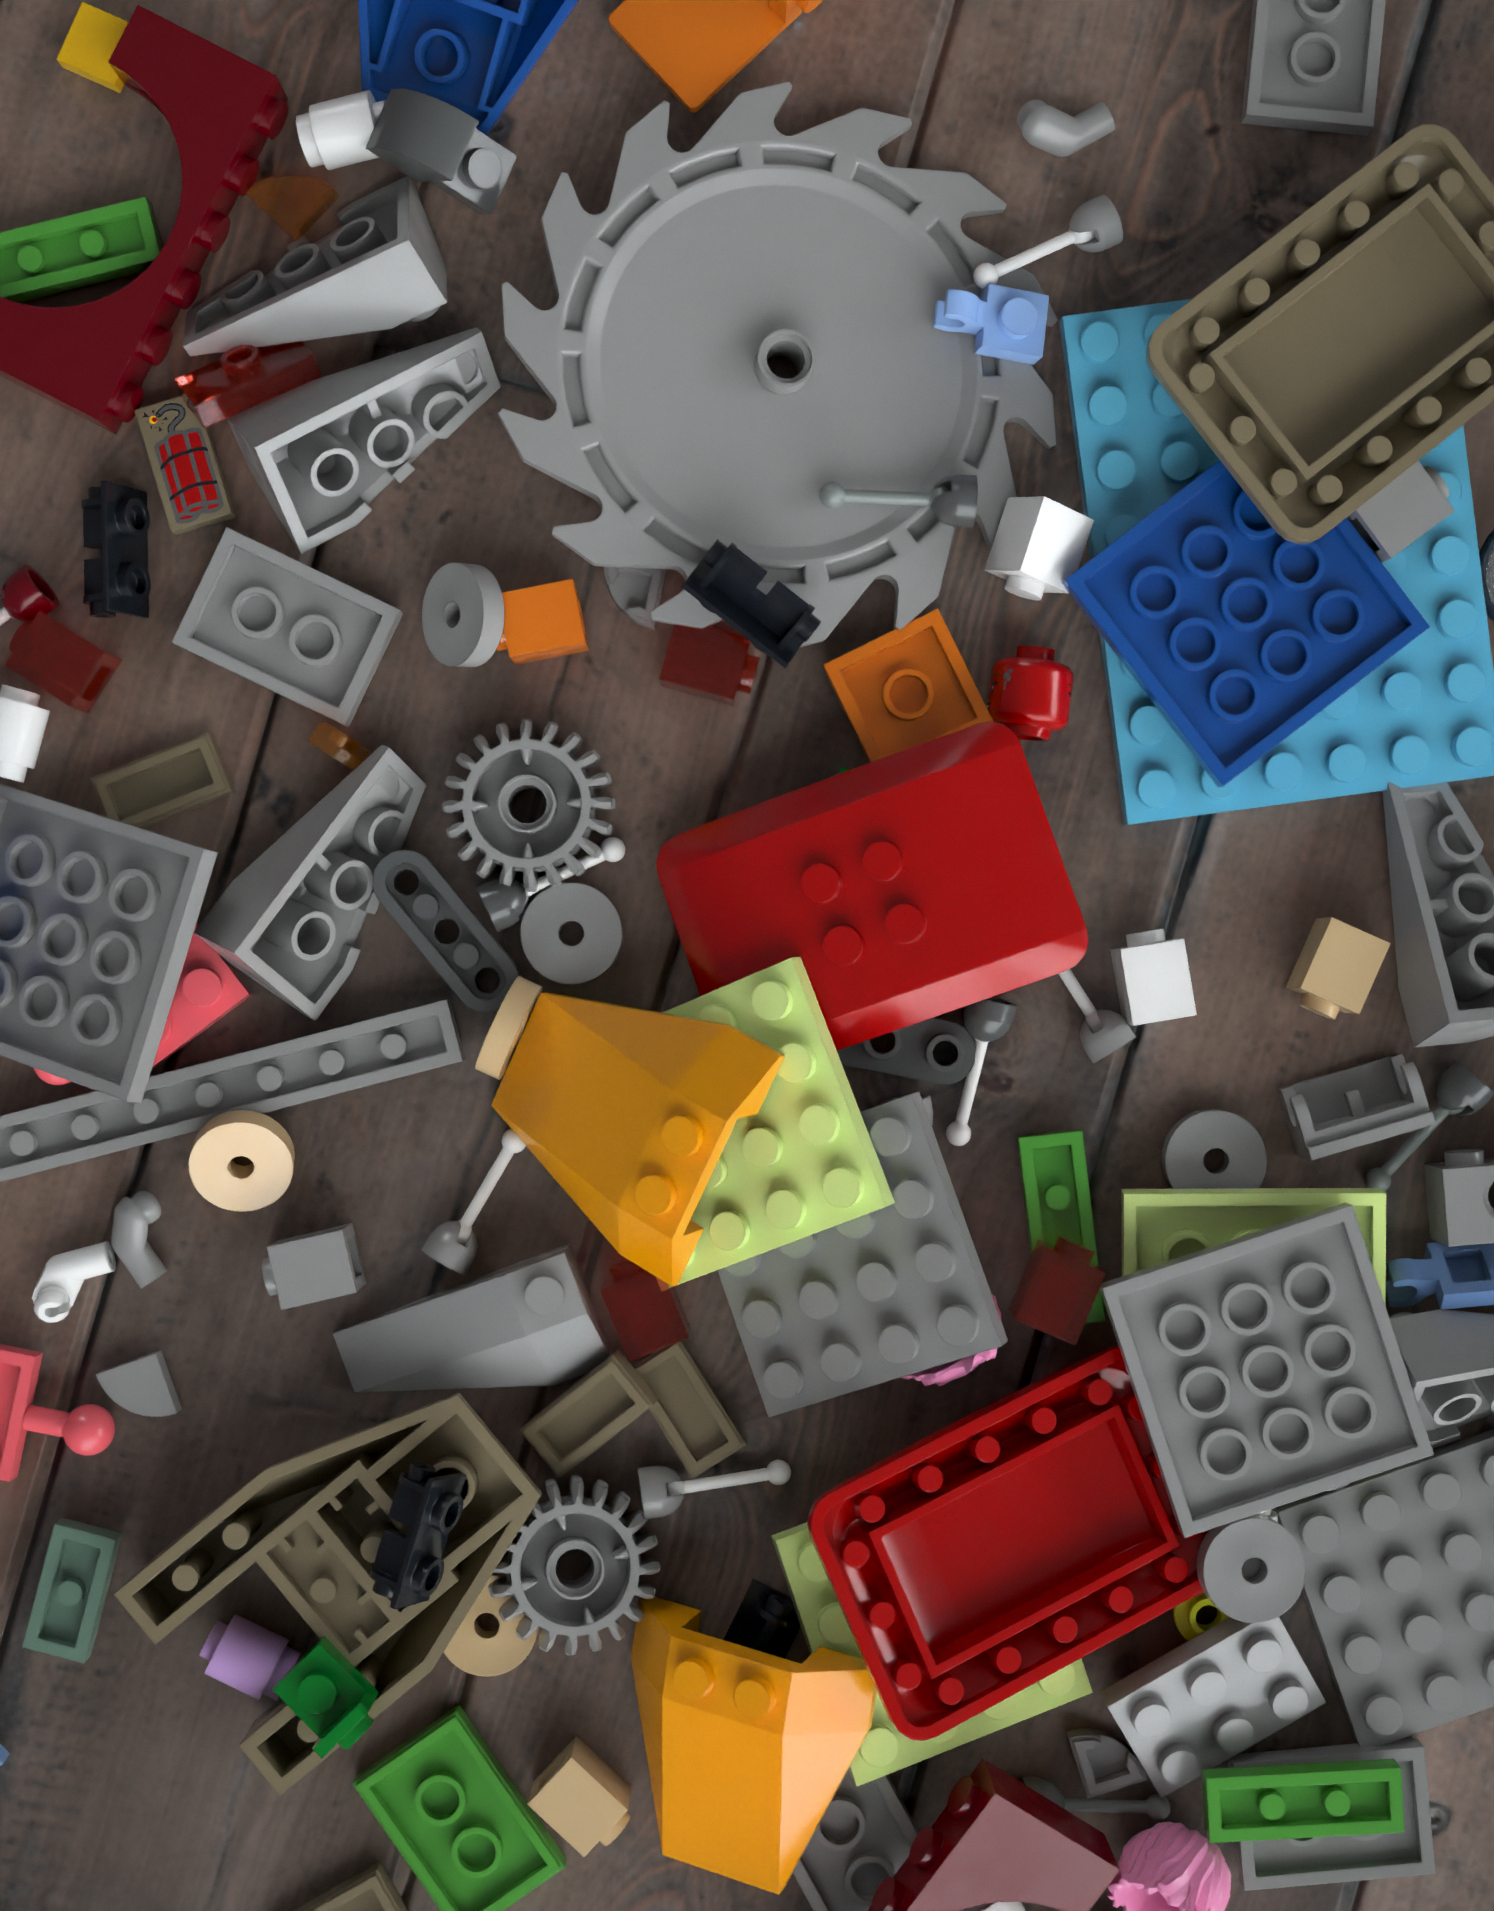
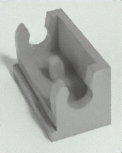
(1355, 1106)

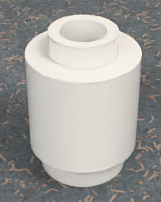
(339, 130)
(20, 731)

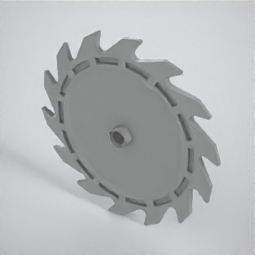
(749, 257)

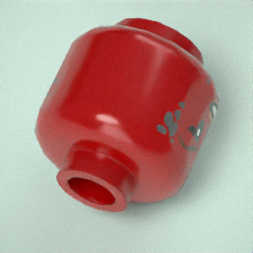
(1031, 693)

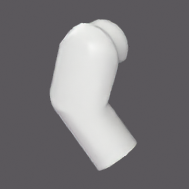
(64, 1277)

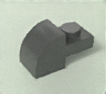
(441, 147)

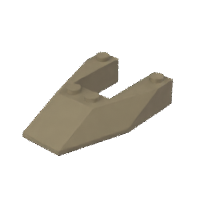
(317, 1536)

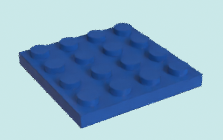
(1237, 624)

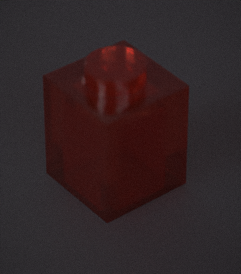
(61, 661)
(709, 663)
(1058, 1289)
(643, 1310)

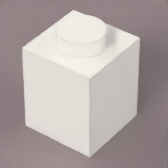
(1037, 546)
(1153, 978)

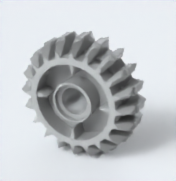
(490, 799)
(598, 1596)

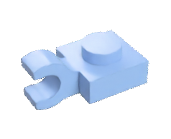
(1004, 319)

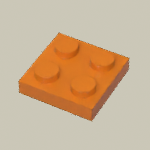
(906, 688)

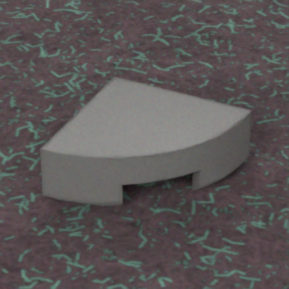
(636, 591)
(142, 1386)
(1103, 1761)

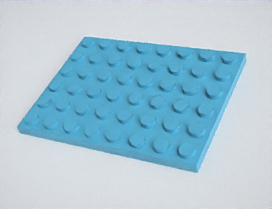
(1405, 723)

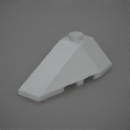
(352, 281)
(353, 432)
(305, 899)
(1440, 916)
(494, 1331)
(1448, 1367)

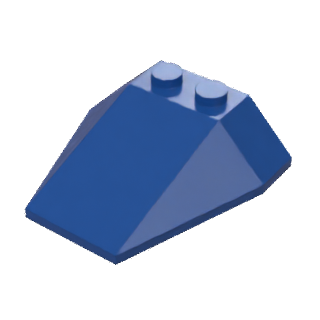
(456, 49)

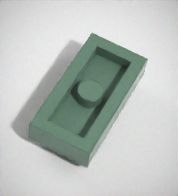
(72, 1590)

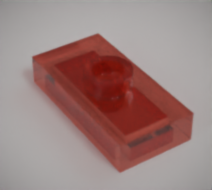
(245, 379)

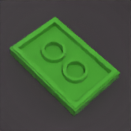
(459, 1818)

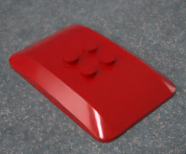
(889, 881)
(1004, 1546)

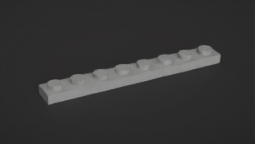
(249, 1081)

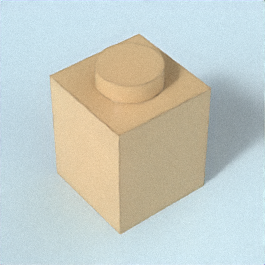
(1337, 968)
(581, 1798)

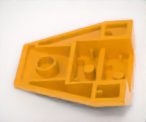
(632, 1115)
(742, 1743)

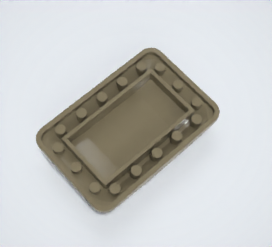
(1345, 337)

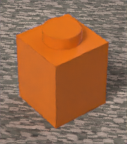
(543, 622)

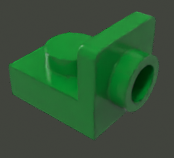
(328, 1697)

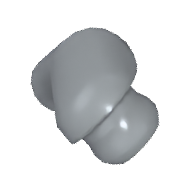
(1061, 133)
(130, 1237)

